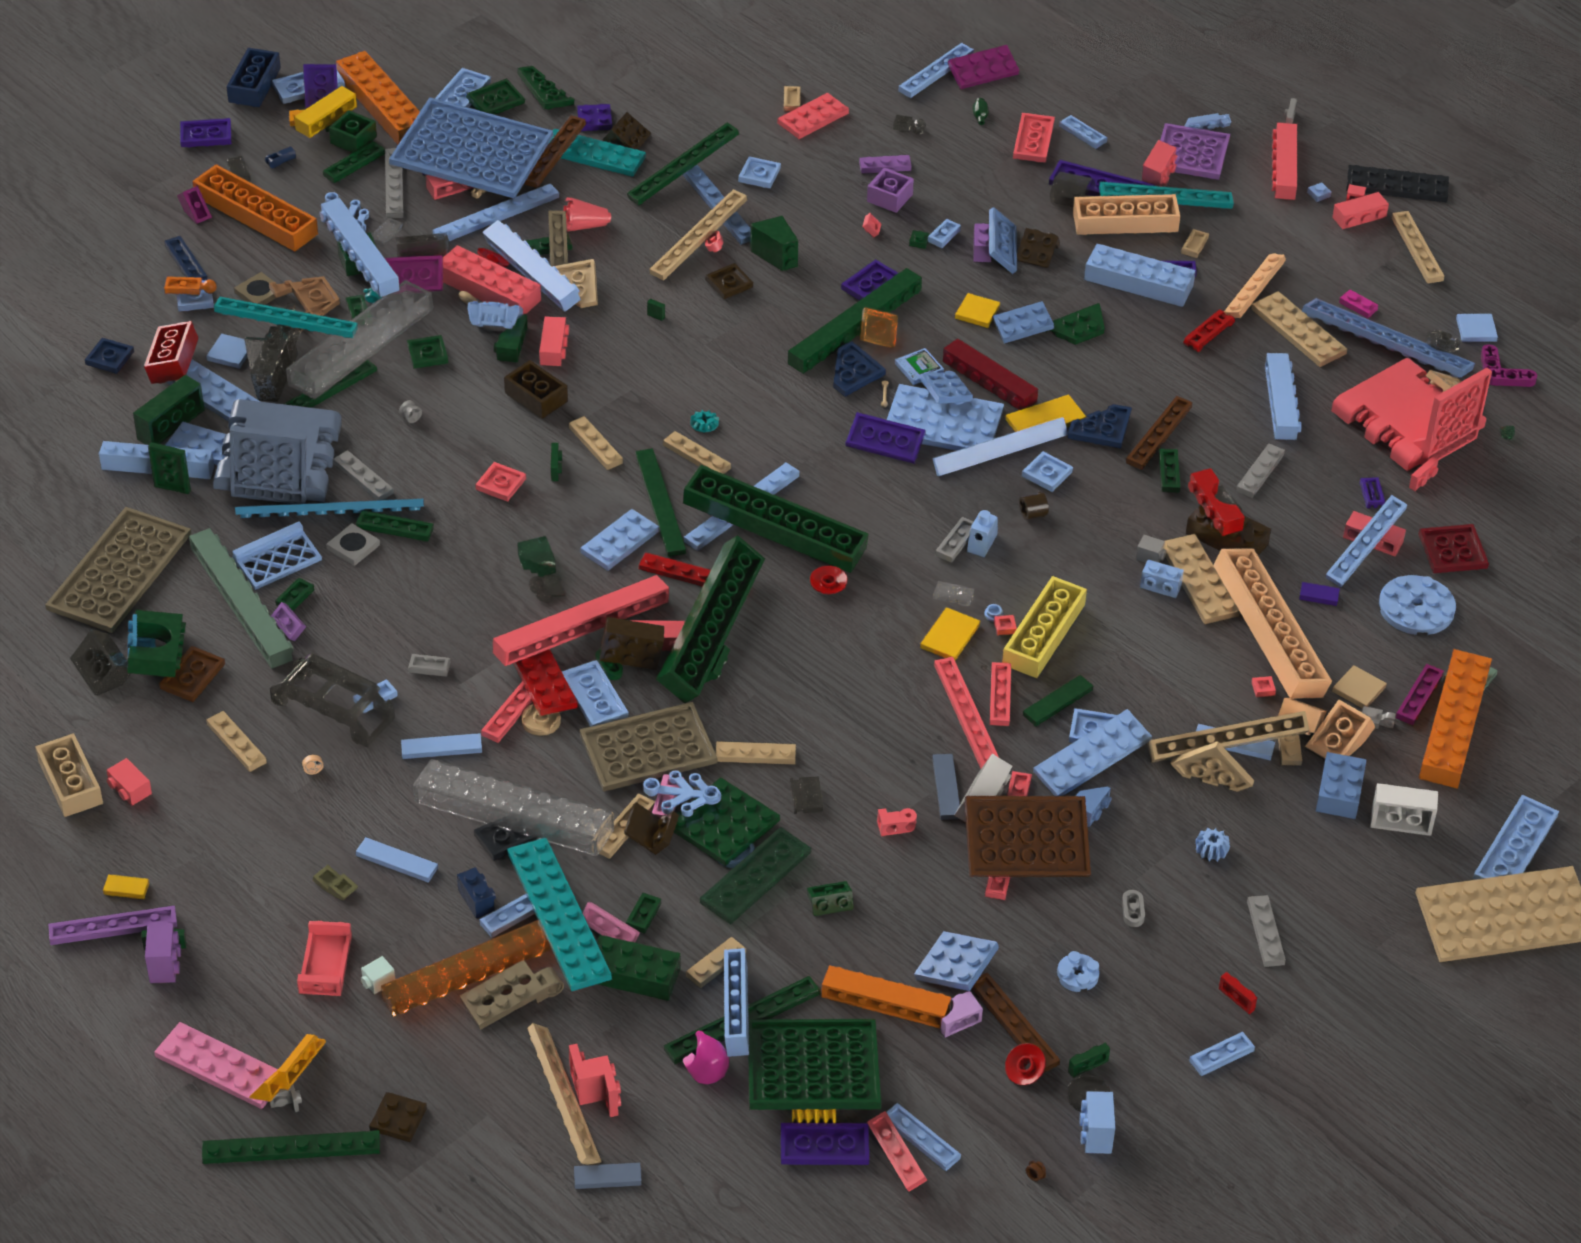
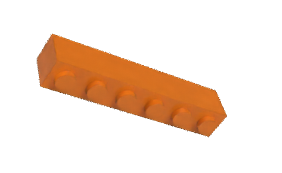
(885, 996)

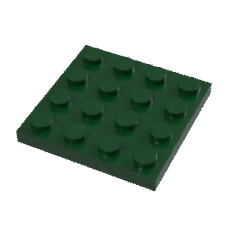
(727, 826)

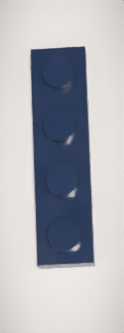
(184, 258)

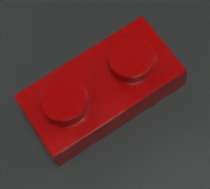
(1238, 993)

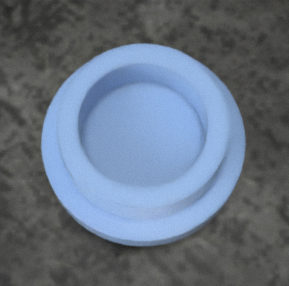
(993, 610)

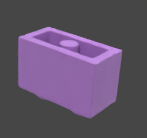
(981, 243)

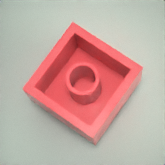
(1160, 164)

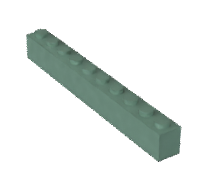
(241, 598)

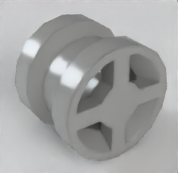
(410, 411)

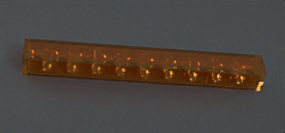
(464, 968)

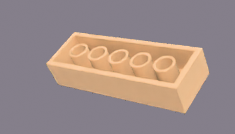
(1126, 214)

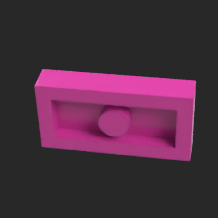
(1358, 303)

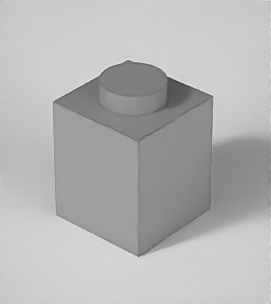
(1150, 549)

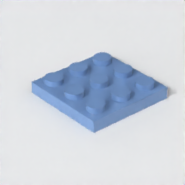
(956, 961)

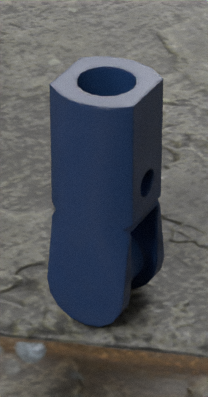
(280, 157)

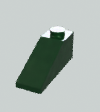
(511, 341)

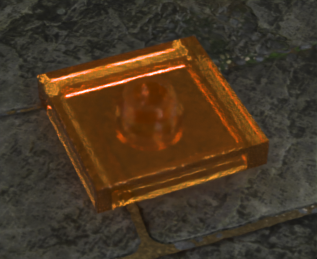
(879, 327)

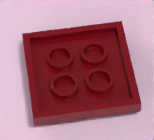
(1453, 548)

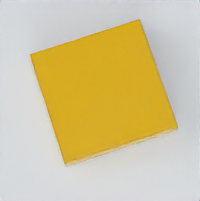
(977, 310)

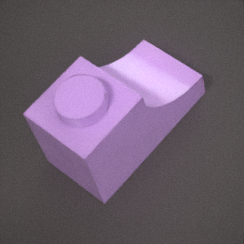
(964, 1013)

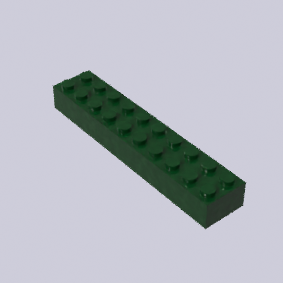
(775, 518)
(710, 619)

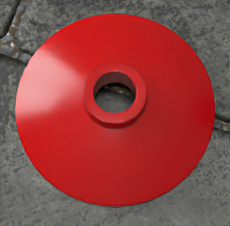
(493, 256)
(828, 579)
(1018, 1059)

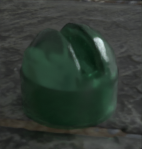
(1507, 432)

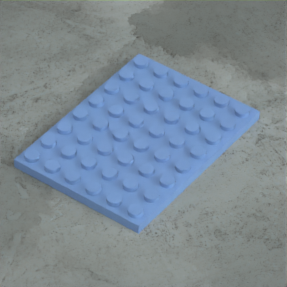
(471, 147)

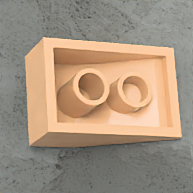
(1341, 731)

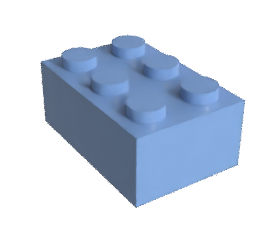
(1341, 785)

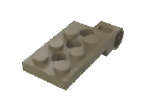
(542, 985)

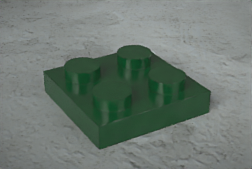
(427, 351)

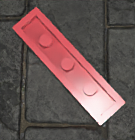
(1000, 694)
(507, 714)
(897, 1151)

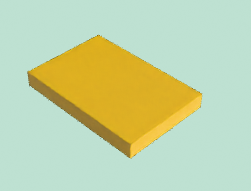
(950, 634)

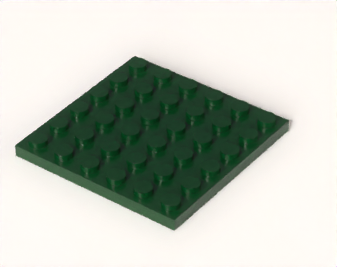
(813, 1064)

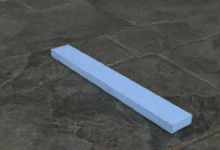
(1000, 446)

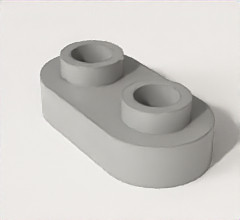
(1133, 910)

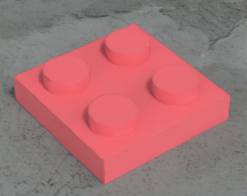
(500, 481)

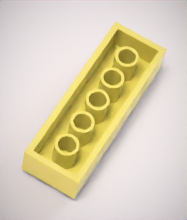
(1044, 626)

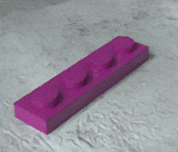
(1419, 694)

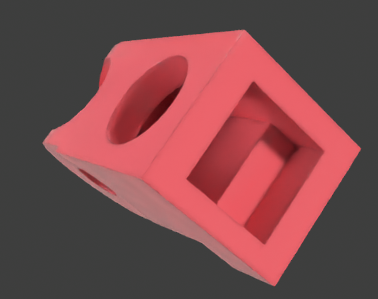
(896, 822)

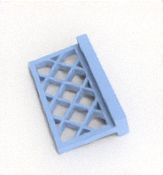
(269, 545)

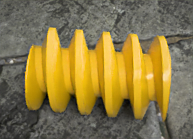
(816, 1114)

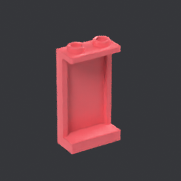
(325, 958)

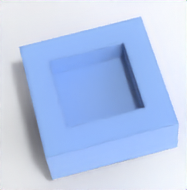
(1319, 192)

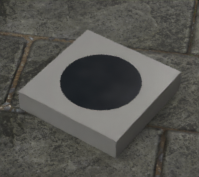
(353, 544)

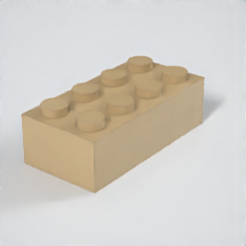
(69, 775)

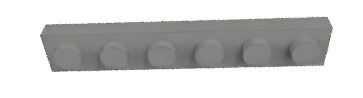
(394, 187)

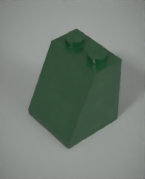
(775, 243)

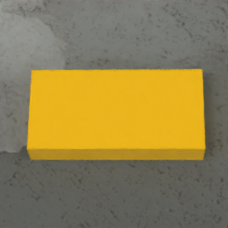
(126, 886)

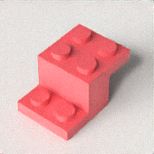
(594, 1080)

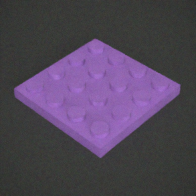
(1198, 150)

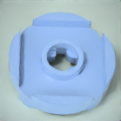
(1081, 962)

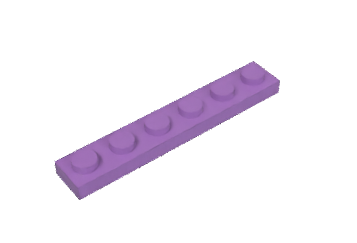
(109, 925)

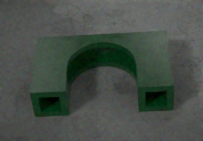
(163, 659)

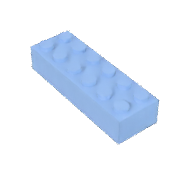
(1139, 275)

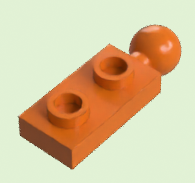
(188, 285)

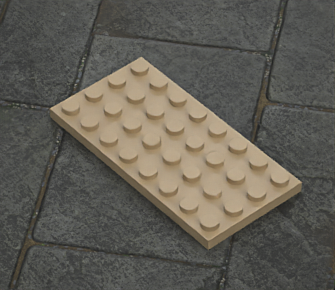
(1503, 913)

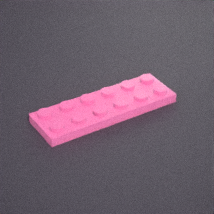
(214, 1062)

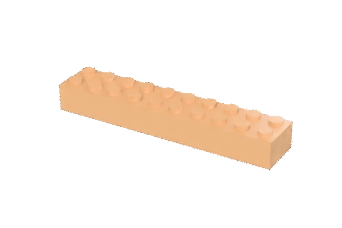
(1272, 624)

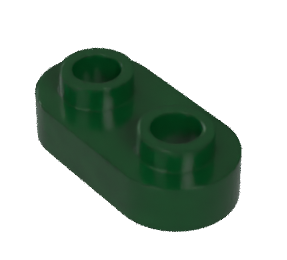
(612, 670)

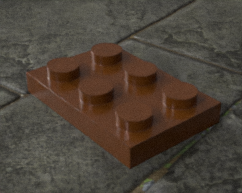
(195, 674)

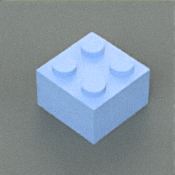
(1097, 1122)

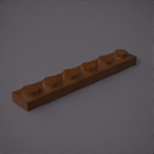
(555, 150)
(1159, 432)
(1012, 1018)

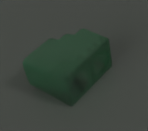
(537, 556)

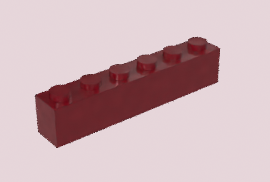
(990, 375)

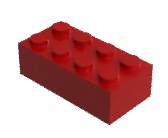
(171, 352)

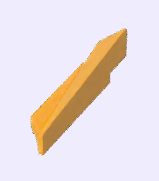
(291, 1068)

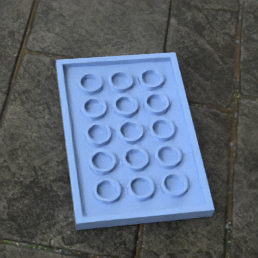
(946, 424)

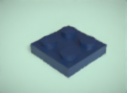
(109, 355)

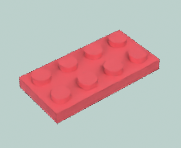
(813, 115)
(1033, 137)

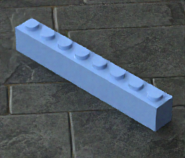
(359, 247)
(531, 265)

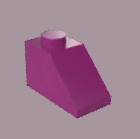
(194, 205)

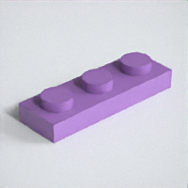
(893, 163)

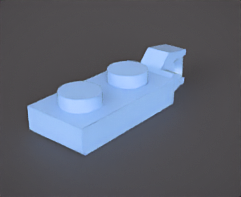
(1209, 121)

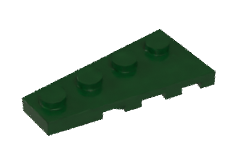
(543, 89)

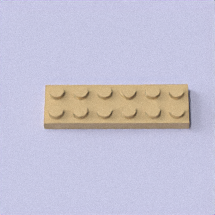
(1299, 329)
(1200, 579)

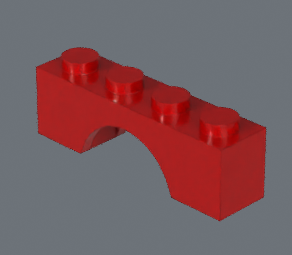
(1226, 517)

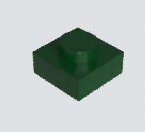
(919, 239)

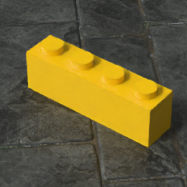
(325, 112)

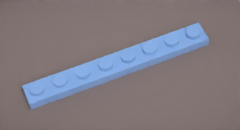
(498, 212)
(714, 526)

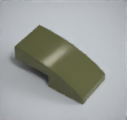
(333, 883)

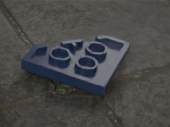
(855, 369)
(1102, 427)

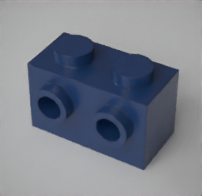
(476, 892)

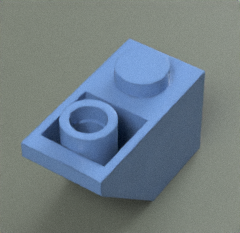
(1096, 800)

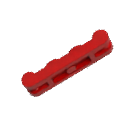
(1208, 330)

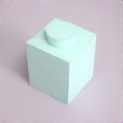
(377, 974)

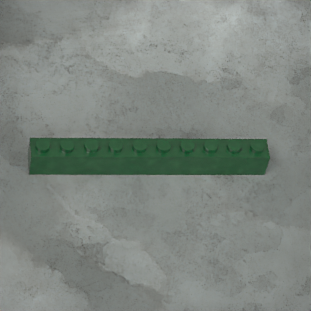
(848, 324)

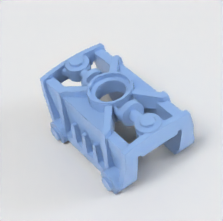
(493, 314)

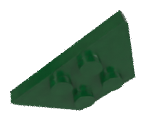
(1080, 325)

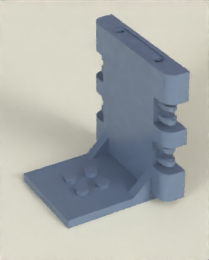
(277, 452)

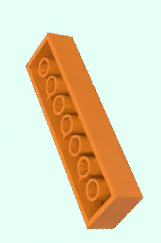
(378, 94)
(256, 208)
(1455, 719)

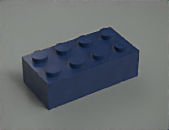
(253, 77)

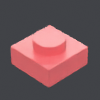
(871, 225)
(1005, 625)
(1263, 686)

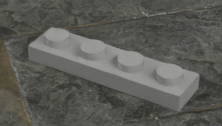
(1260, 470)
(363, 476)
(1266, 931)

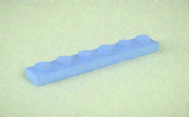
(933, 71)
(1366, 541)

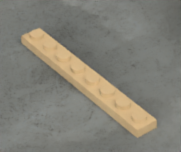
(698, 235)
(564, 1095)

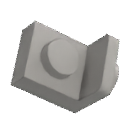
(287, 1097)

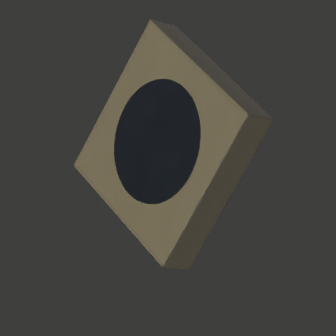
(256, 289)

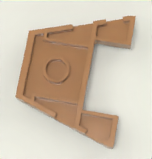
(313, 294)

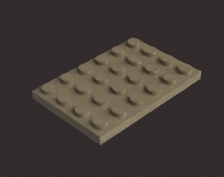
(648, 746)

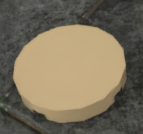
(538, 724)

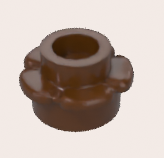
(1035, 1170)

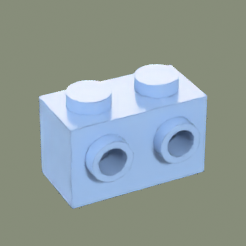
(1161, 578)

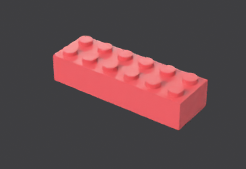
(489, 280)

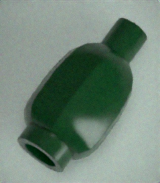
(980, 110)

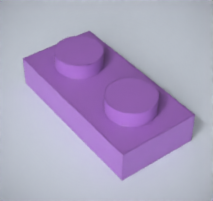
(288, 621)

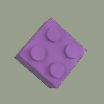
(890, 190)
(162, 953)

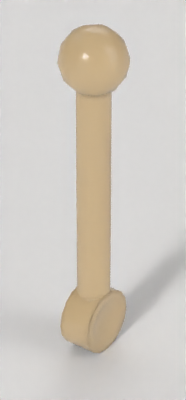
(885, 384)

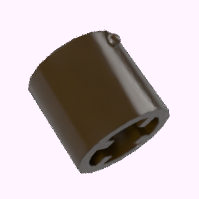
(1034, 505)

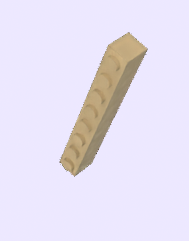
(1229, 735)

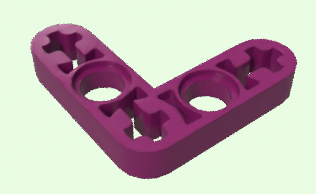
(1527, 377)

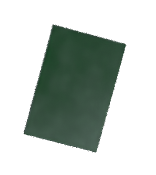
(496, 97)
(169, 468)

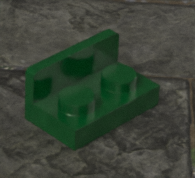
(830, 898)

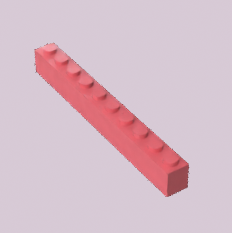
(580, 620)

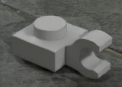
(1378, 718)

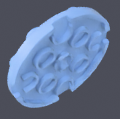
(1431, 616)

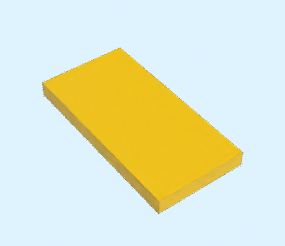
(1045, 412)

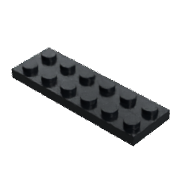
(1399, 183)

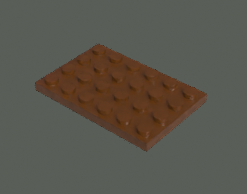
(1027, 836)

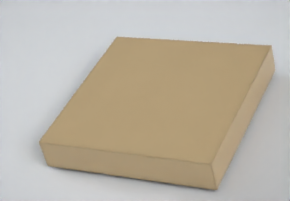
(1359, 687)

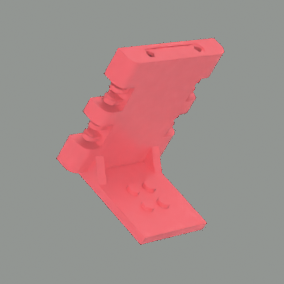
(1414, 414)

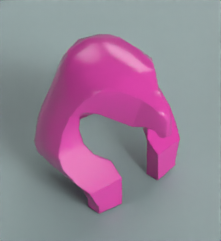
(710, 1060)

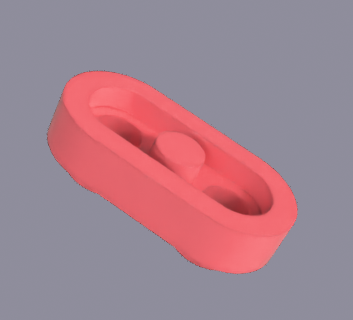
(714, 242)

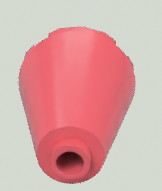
(584, 215)

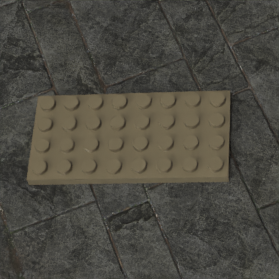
(118, 569)

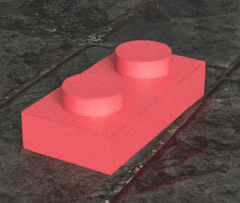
(1421, 475)

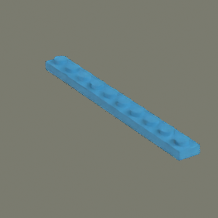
(322, 508)

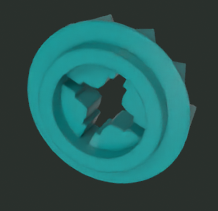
(698, 424)

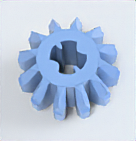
(1212, 844)

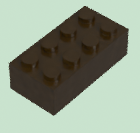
(1253, 535)

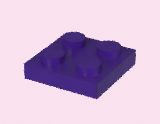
(596, 116)

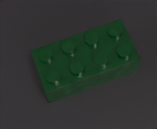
(167, 410)
(640, 967)

